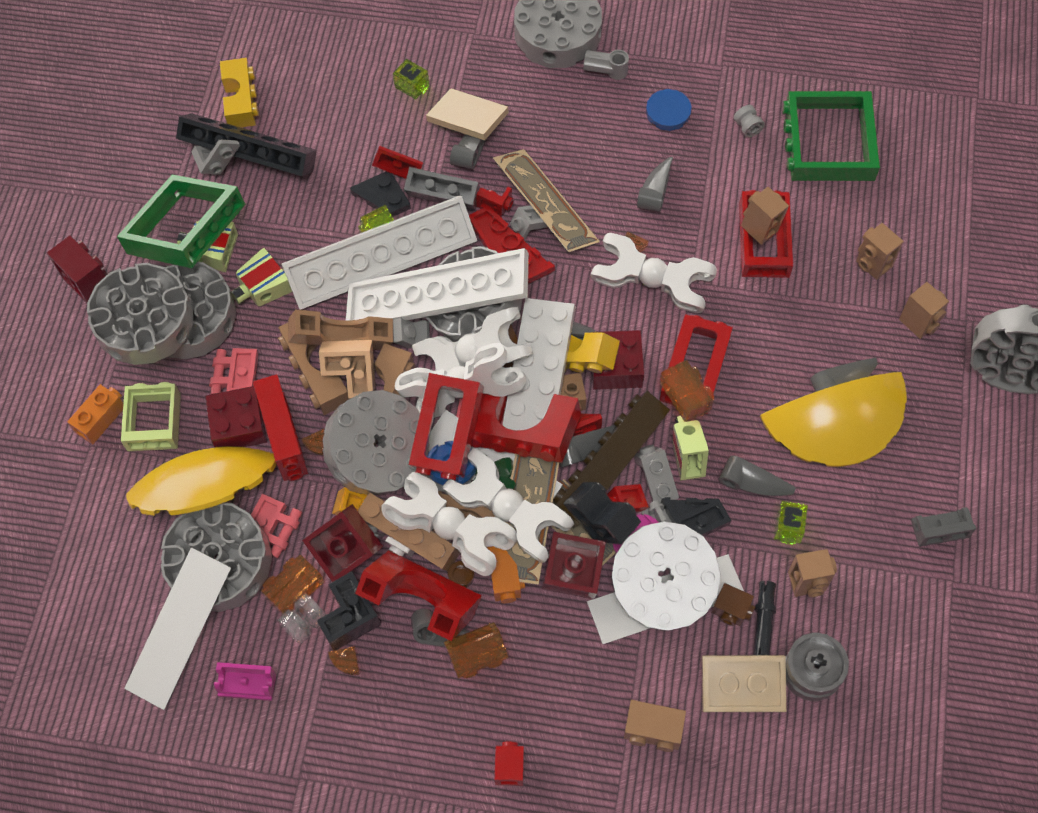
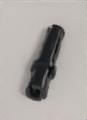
(765, 611)

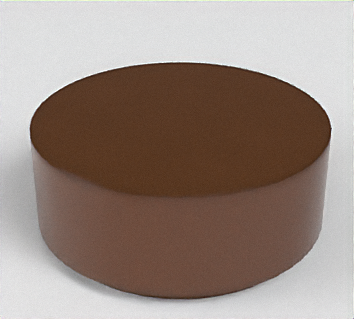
(461, 574)

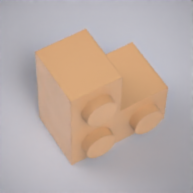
(350, 359)

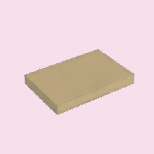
(467, 114)
(744, 683)

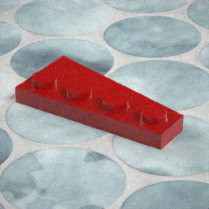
(498, 236)

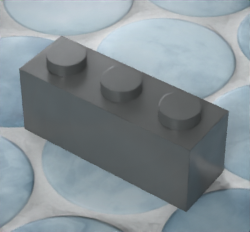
(440, 187)

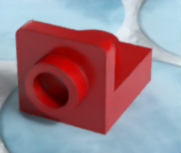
(494, 201)
(631, 494)

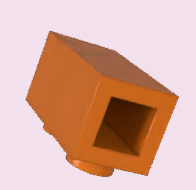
(96, 413)
(505, 577)

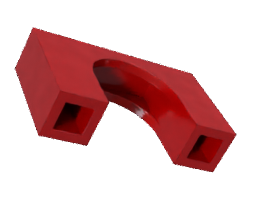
(546, 440)
(395, 574)

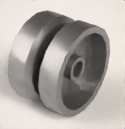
(827, 656)

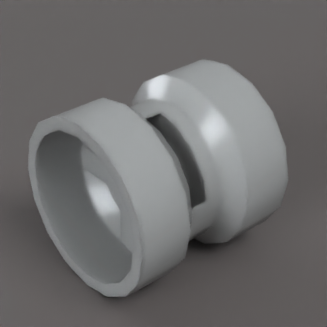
(749, 121)

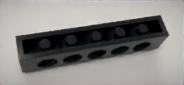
(253, 145)

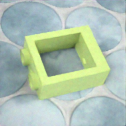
(150, 439)

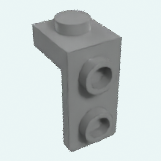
(215, 160)
(657, 472)

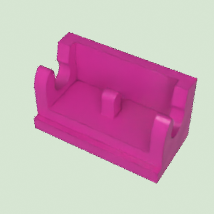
(245, 681)

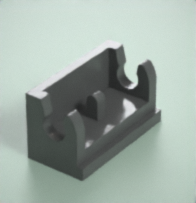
(943, 527)

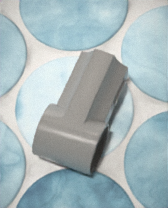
(612, 63)

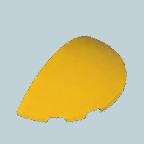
(842, 421)
(200, 480)

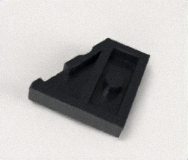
(382, 191)
(699, 515)

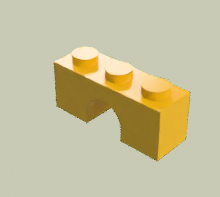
(238, 77)
(592, 353)

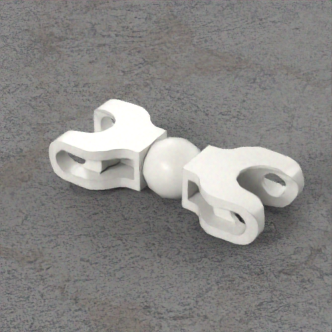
(654, 273)
(494, 330)
(484, 368)
(508, 505)
(469, 535)

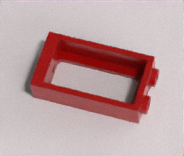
(767, 266)
(698, 325)
(280, 428)
(458, 460)

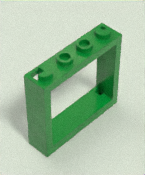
(831, 170)
(226, 207)

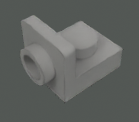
(526, 220)
(409, 333)

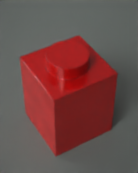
(509, 764)

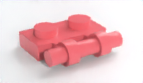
(241, 372)
(268, 514)

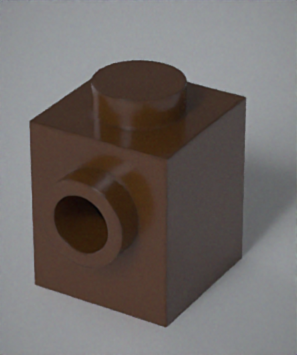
(733, 605)

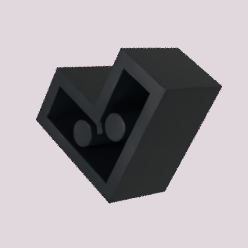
(600, 516)
(352, 617)

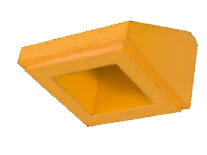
(346, 498)

